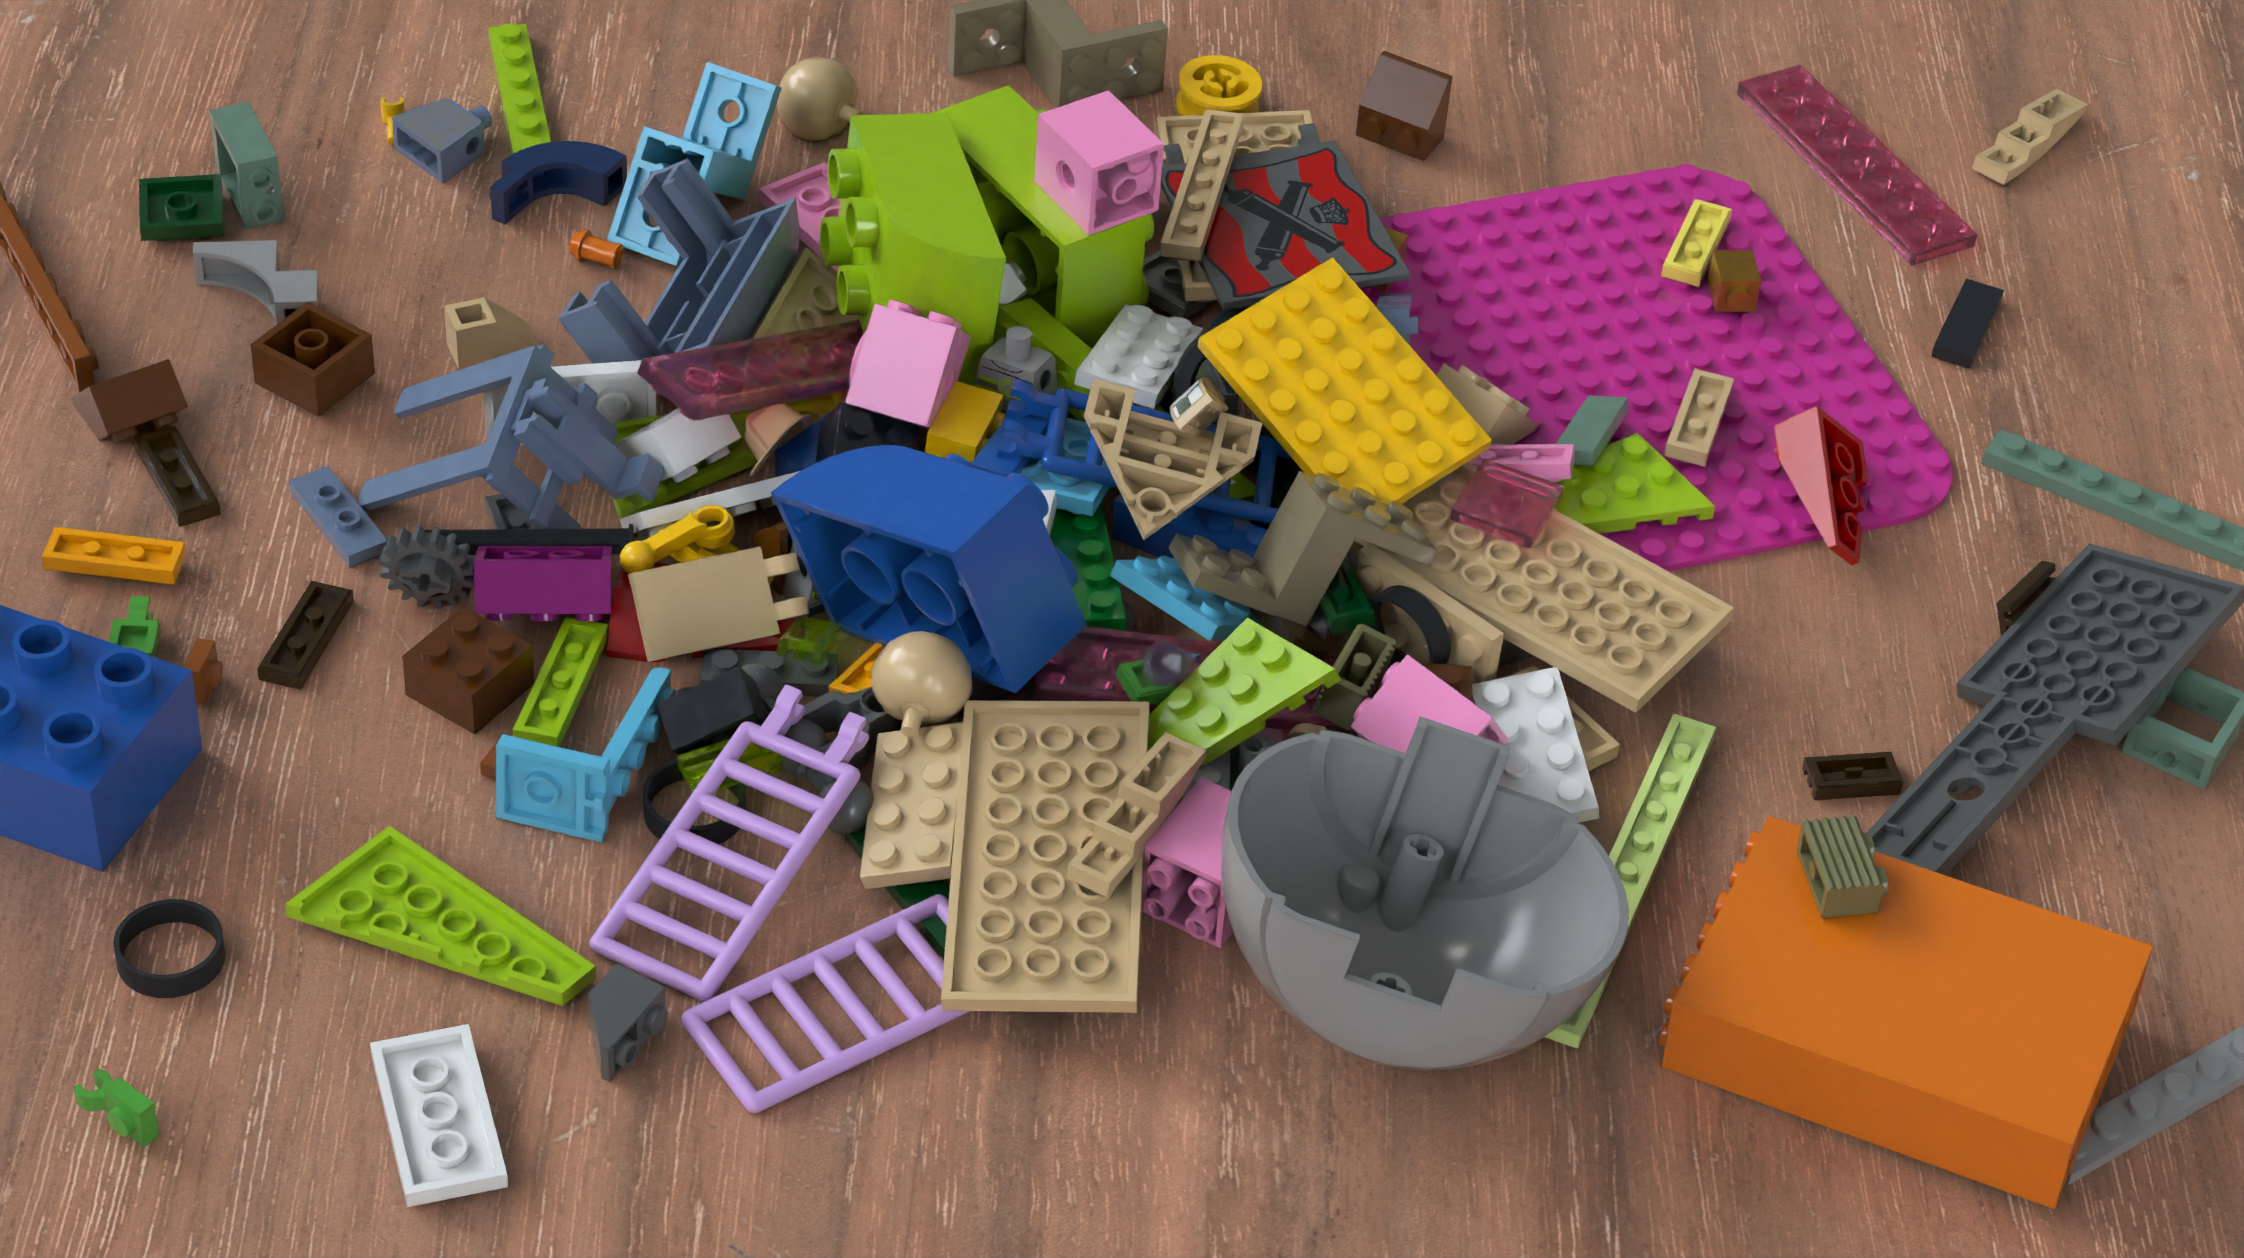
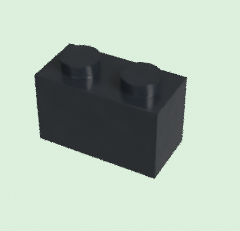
(711, 710)

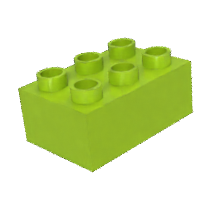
(1066, 271)

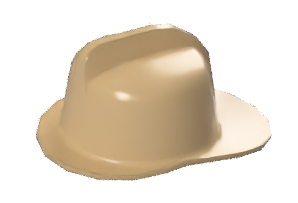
(771, 429)

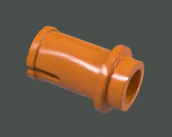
(595, 249)

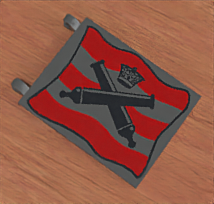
(1287, 216)

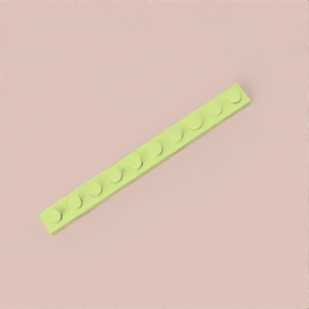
(1648, 833)

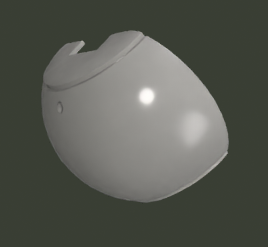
(1415, 897)

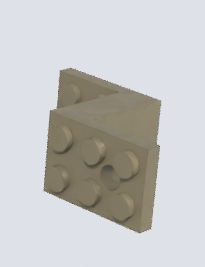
(1057, 48)
(1302, 548)

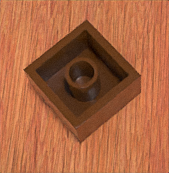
(312, 358)
(468, 670)

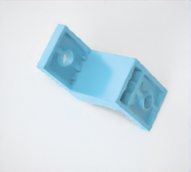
(718, 150)

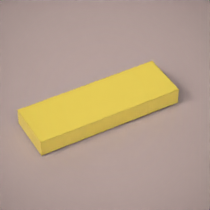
(1695, 242)

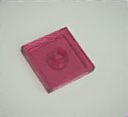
(1506, 503)

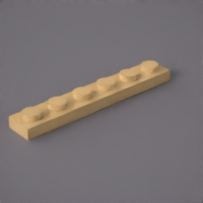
(1202, 185)

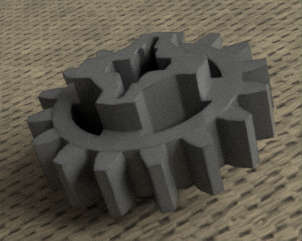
(428, 566)

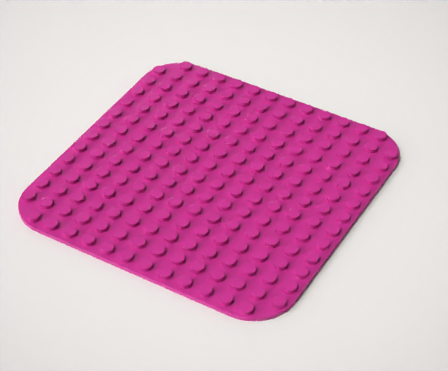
(1569, 302)

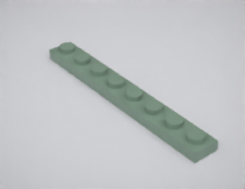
(2116, 498)

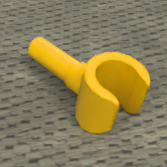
(387, 112)

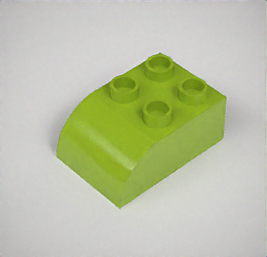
(913, 227)

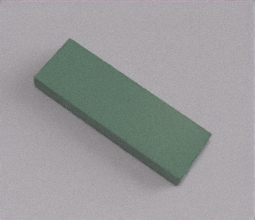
(1594, 427)

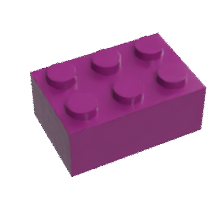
(543, 582)

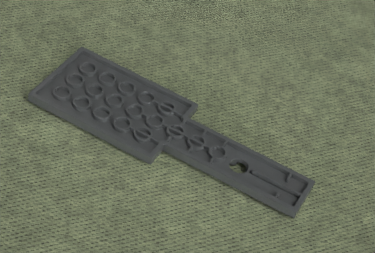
(2073, 663)

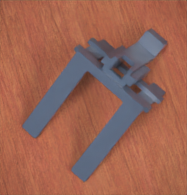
(564, 435)

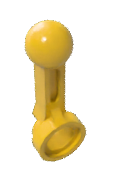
(644, 554)

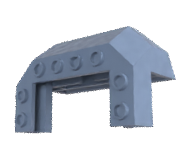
(718, 288)

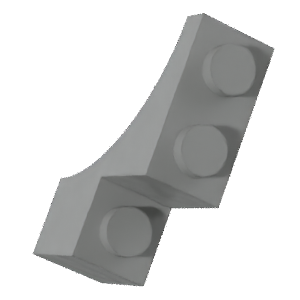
(255, 270)

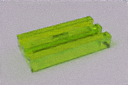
(815, 640)
(697, 762)

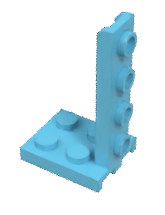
(575, 789)

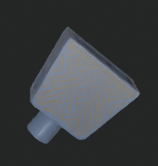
(441, 136)

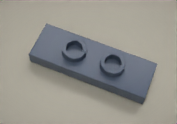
(338, 516)

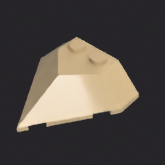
(1157, 463)

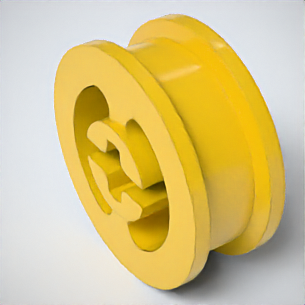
(1218, 85)

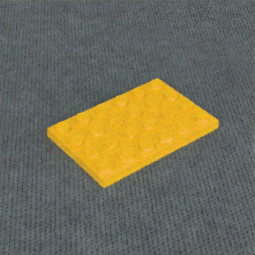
(1343, 388)

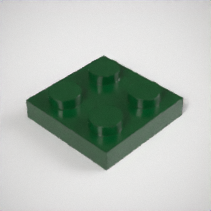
(181, 207)

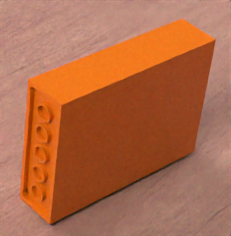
(1923, 1028)

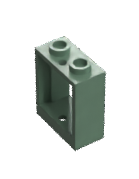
(247, 165)
(2194, 757)

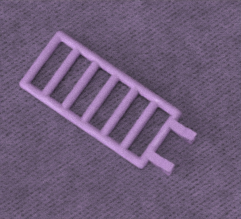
(772, 737)
(821, 964)

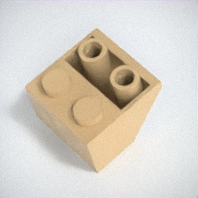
(1494, 410)

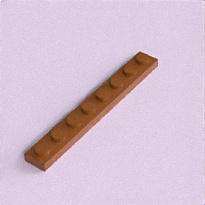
(43, 295)

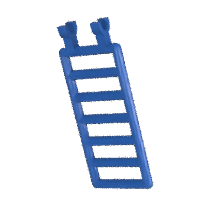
(1048, 450)

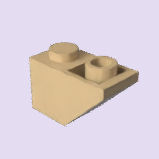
(483, 331)

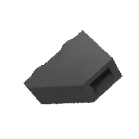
(623, 1016)

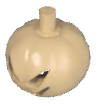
(817, 99)
(921, 680)

